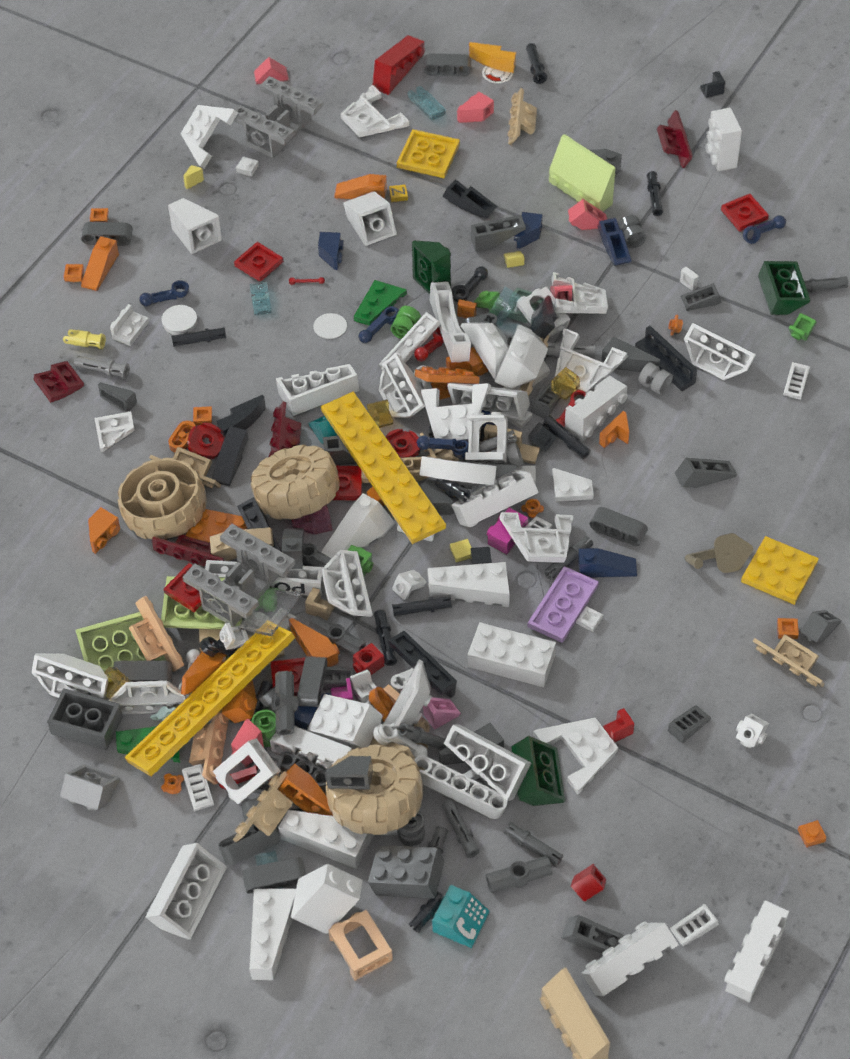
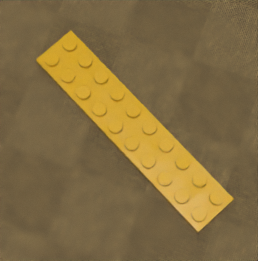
(383, 468)
(207, 700)

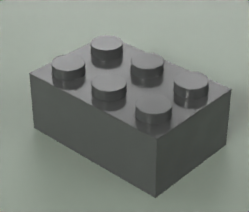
(85, 718)
(406, 871)

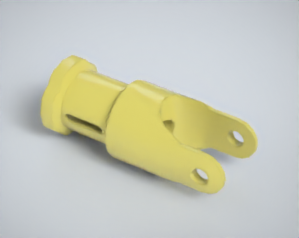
(85, 339)

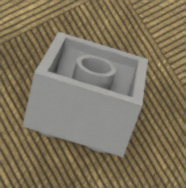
(89, 787)

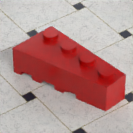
(396, 63)

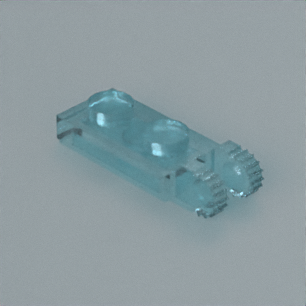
(427, 103)

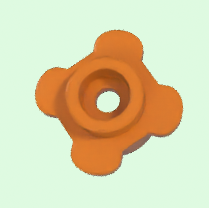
(675, 325)
(532, 503)
(172, 788)

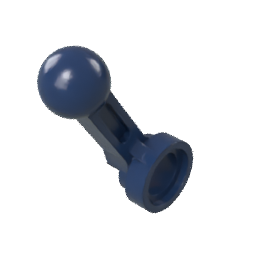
(778, 222)
(147, 299)
(367, 334)
(425, 443)

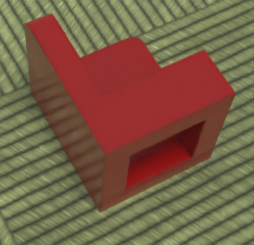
(621, 727)
(588, 882)

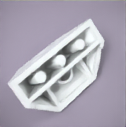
(489, 343)
(716, 353)
(521, 359)
(400, 388)
(346, 584)
(68, 672)
(147, 696)
(411, 699)

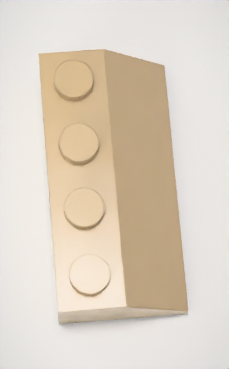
(574, 1018)

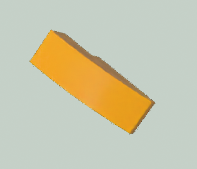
(493, 56)

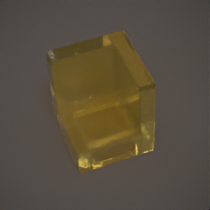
(565, 383)
(380, 413)
(115, 681)

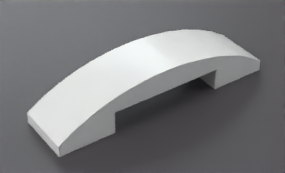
(458, 471)

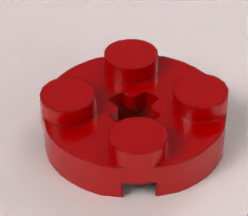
(203, 431)
(406, 438)

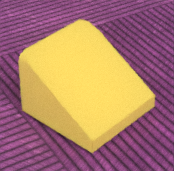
(193, 176)
(514, 259)

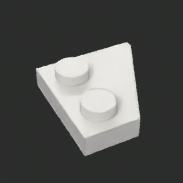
(113, 429)
(571, 486)

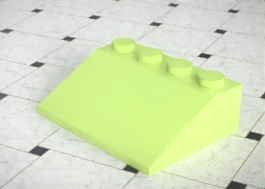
(582, 174)
(178, 616)
(111, 642)

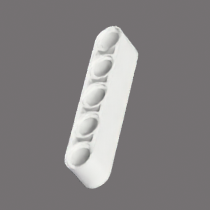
(466, 794)

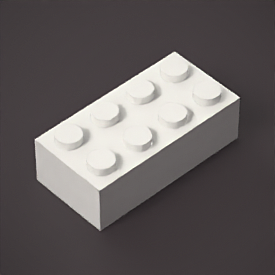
(511, 654)

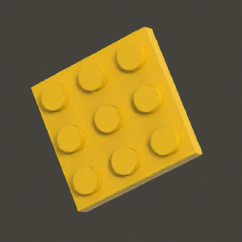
(428, 153)
(779, 570)

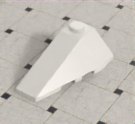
(360, 526)

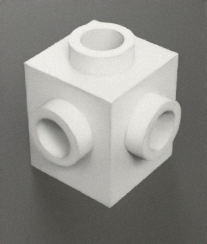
(752, 731)

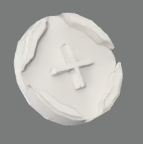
(179, 319)

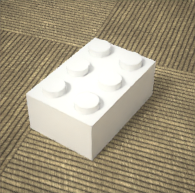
(723, 139)
(345, 721)

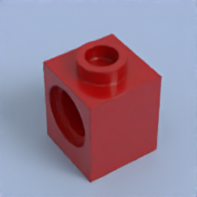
(371, 654)

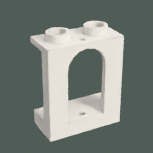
(524, 306)
(475, 423)
(261, 759)

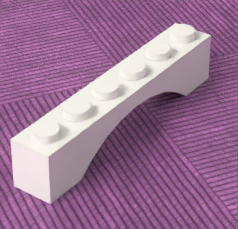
(455, 340)

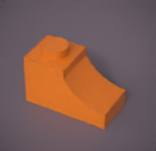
(474, 364)

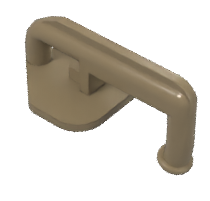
(728, 550)

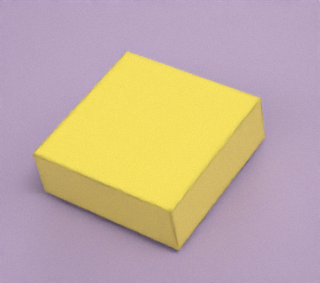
(460, 550)

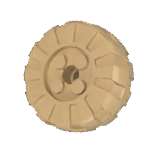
(295, 482)
(162, 499)
(392, 797)

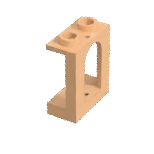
(370, 962)

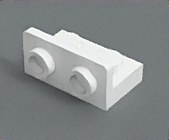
(128, 326)

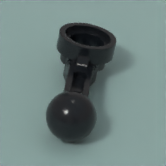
(480, 273)
(212, 647)

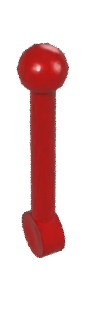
(292, 281)

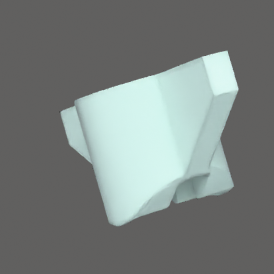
(162, 713)

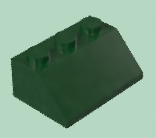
(430, 263)
(783, 286)
(543, 779)

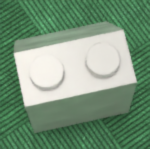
(370, 217)
(194, 225)
(325, 897)

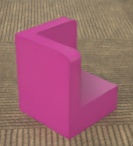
(343, 692)

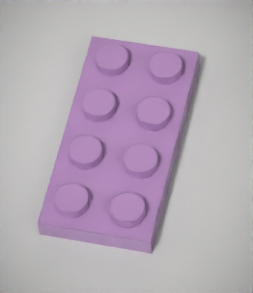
(563, 604)

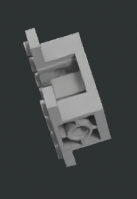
(282, 122)
(245, 582)

